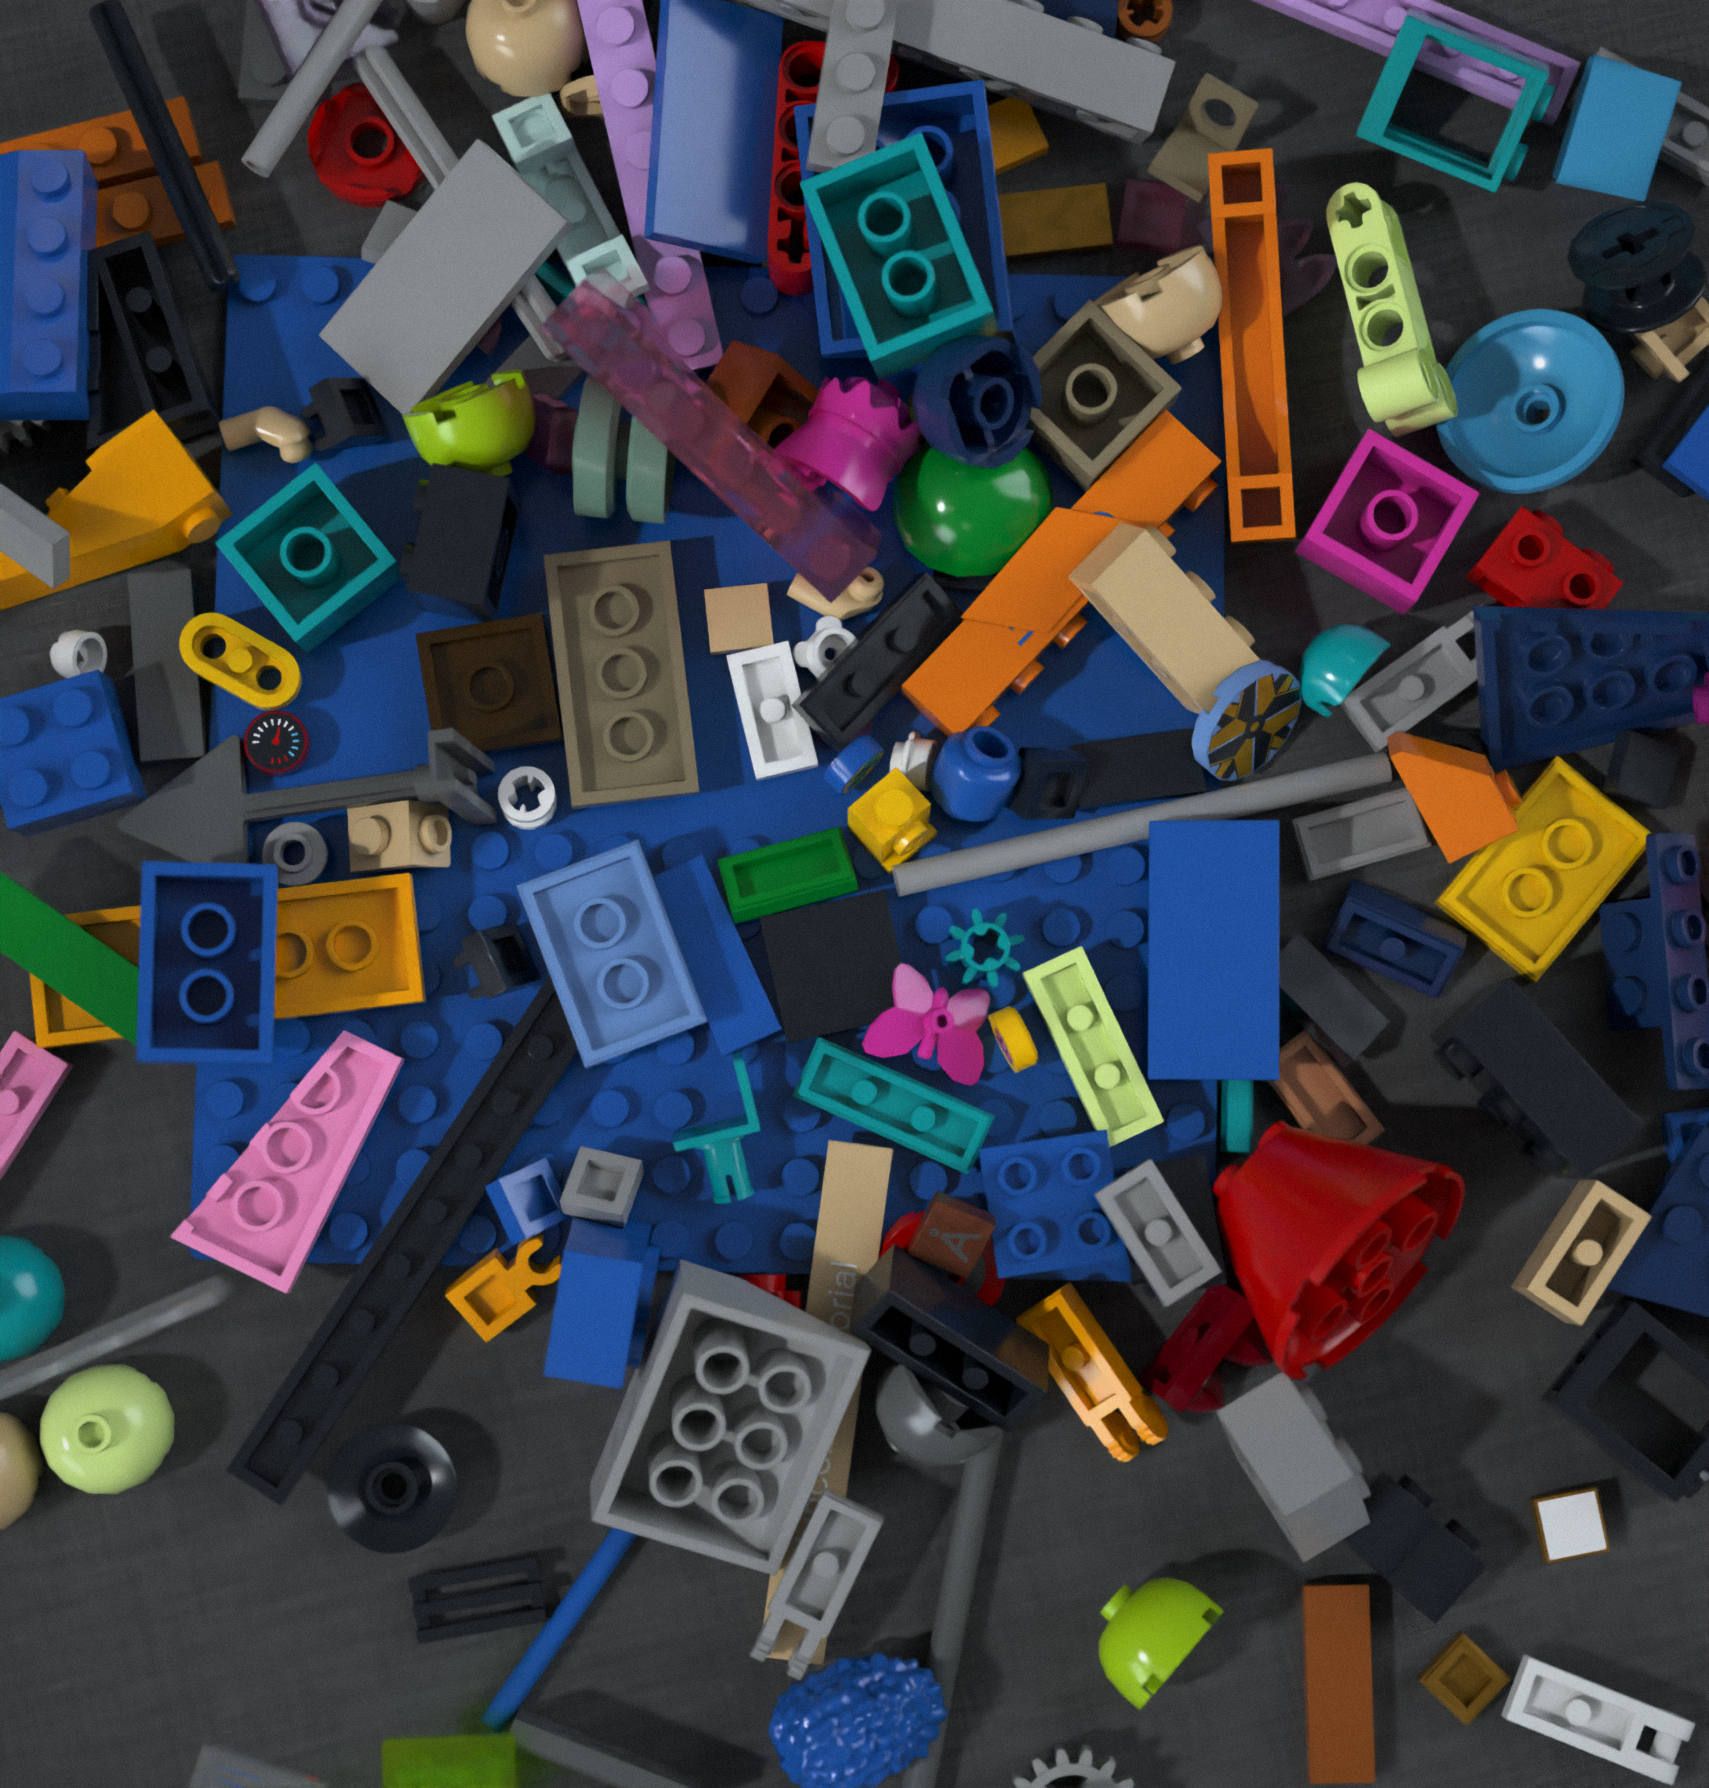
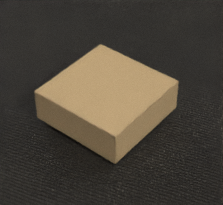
(738, 618)

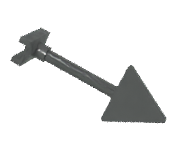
(208, 813)

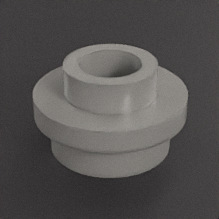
(315, 853)

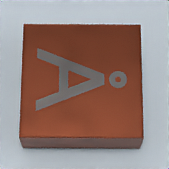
(951, 1234)

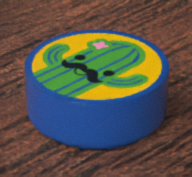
(853, 764)

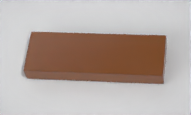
(1338, 1683)

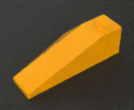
(129, 510)

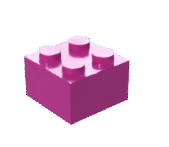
(1387, 522)

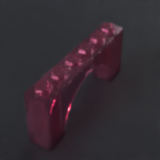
(631, 359)

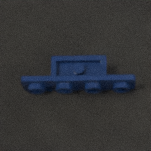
(1659, 960)

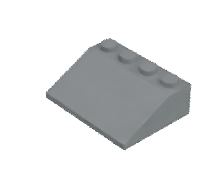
(725, 1421)

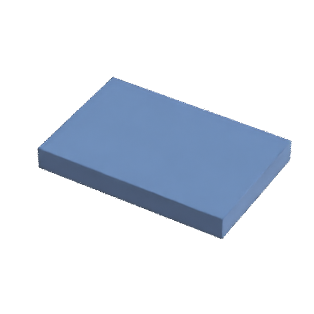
(612, 954)

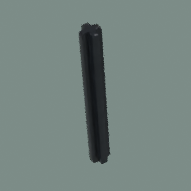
(164, 145)

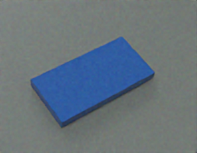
(713, 128)
(1214, 950)

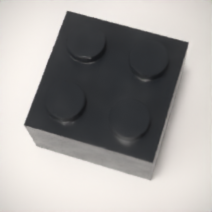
(461, 543)

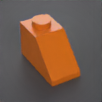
(1456, 793)

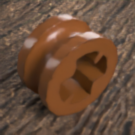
(1148, 30)

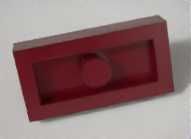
(1213, 1330)

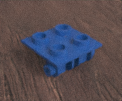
(1048, 1203)

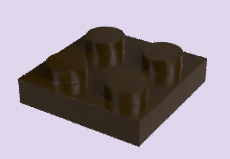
(492, 683)

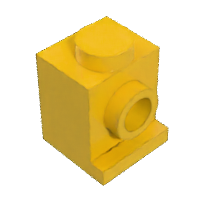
(891, 820)

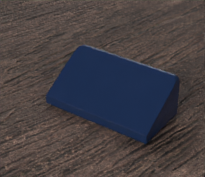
(1395, 939)

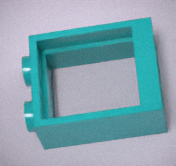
(1508, 152)

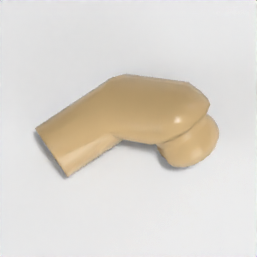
(272, 426)
(856, 599)

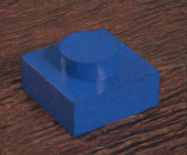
(527, 1201)

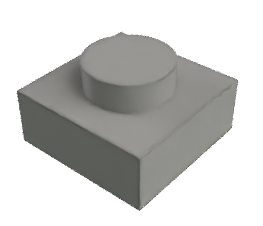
(602, 1186)

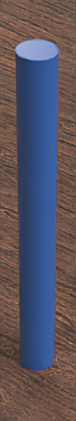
(557, 1629)

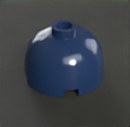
(977, 400)

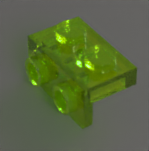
(451, 1761)

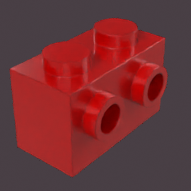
(1541, 569)

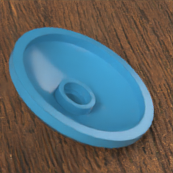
(1510, 375)

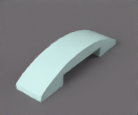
(551, 164)

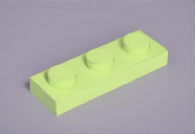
(1092, 1046)

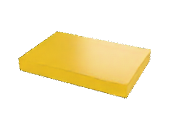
(1550, 875)

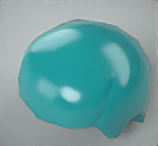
(1336, 664)

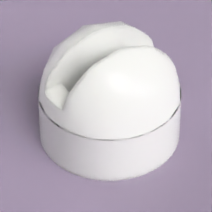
(78, 647)

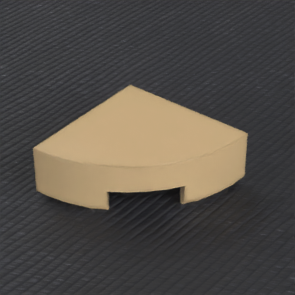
(583, 101)

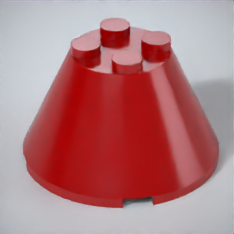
(1329, 1238)

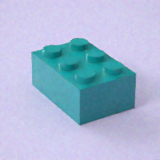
(899, 254)

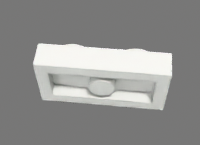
(773, 729)

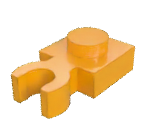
(499, 1291)

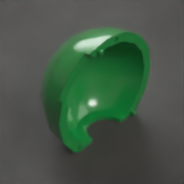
(968, 515)

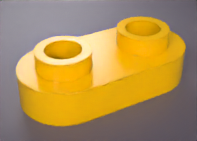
(242, 662)

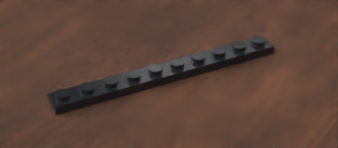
(408, 1251)

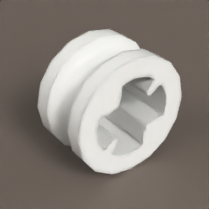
(547, 798)

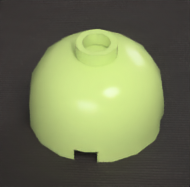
(106, 1429)

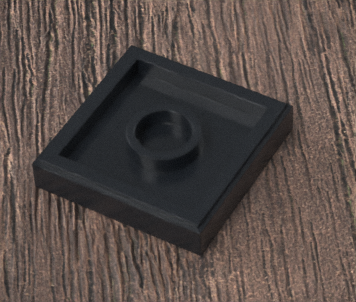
(832, 964)

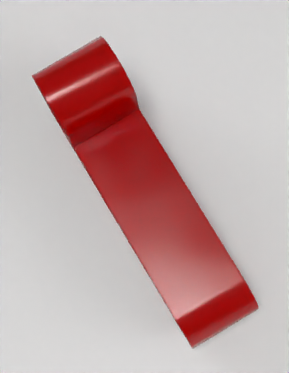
(784, 218)

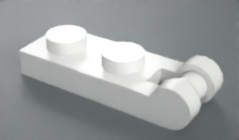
(1595, 1719)

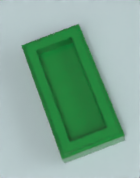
(787, 874)

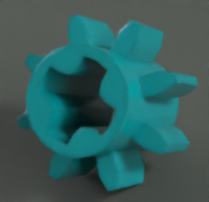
(977, 932)

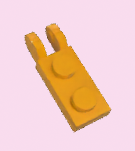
(1094, 1374)

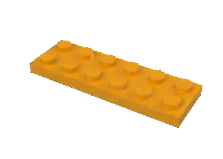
(336, 953)

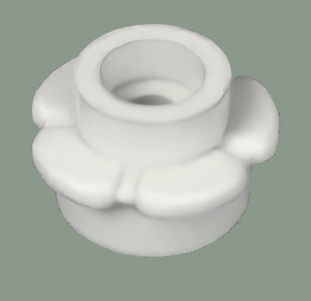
(915, 759)

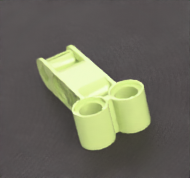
(1402, 379)

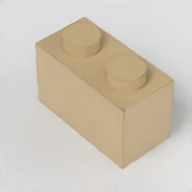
(1581, 1251)

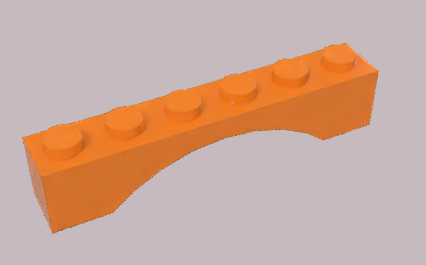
(1252, 346)

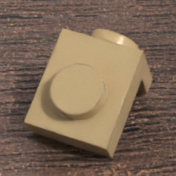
(1673, 345)
(399, 836)

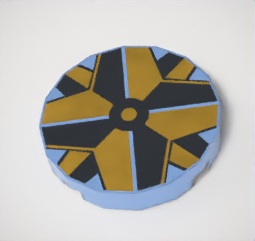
(1248, 721)

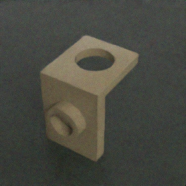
(1184, 155)

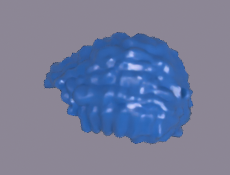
(856, 1721)

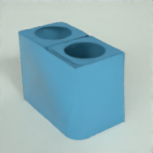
(1616, 129)

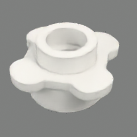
(827, 635)

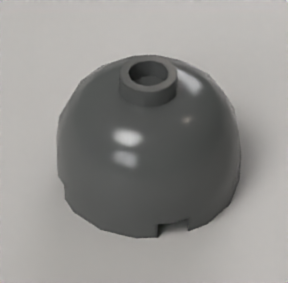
(928, 1422)

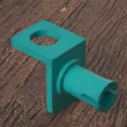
(723, 1145)

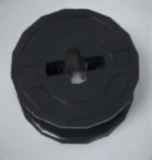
(1638, 267)

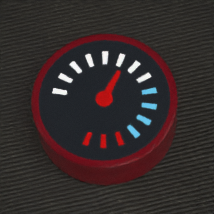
(277, 743)

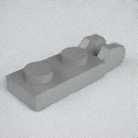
(1413, 685)
(819, 1576)

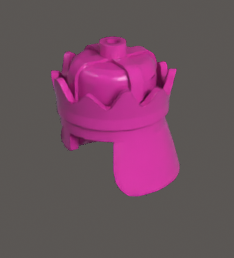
(854, 438)

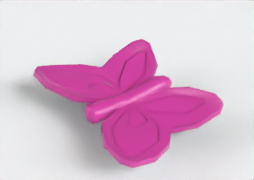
(936, 1020)

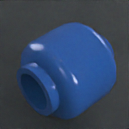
(975, 774)

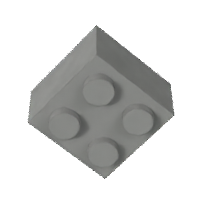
(1297, 1464)

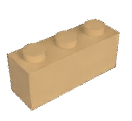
(1164, 614)

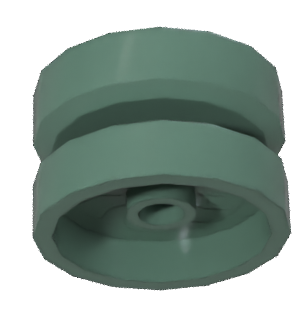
(618, 449)

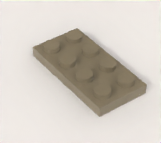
(621, 675)

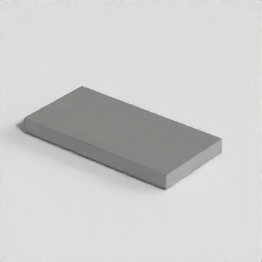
(446, 278)

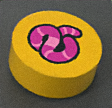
(1013, 1038)

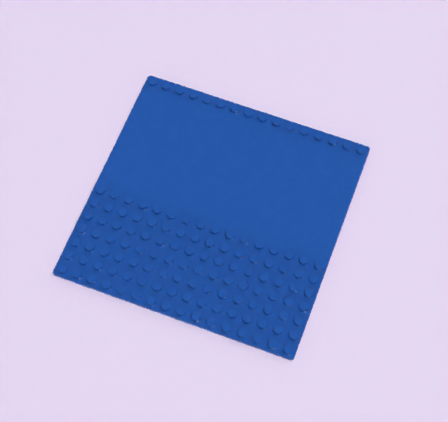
(371, 719)

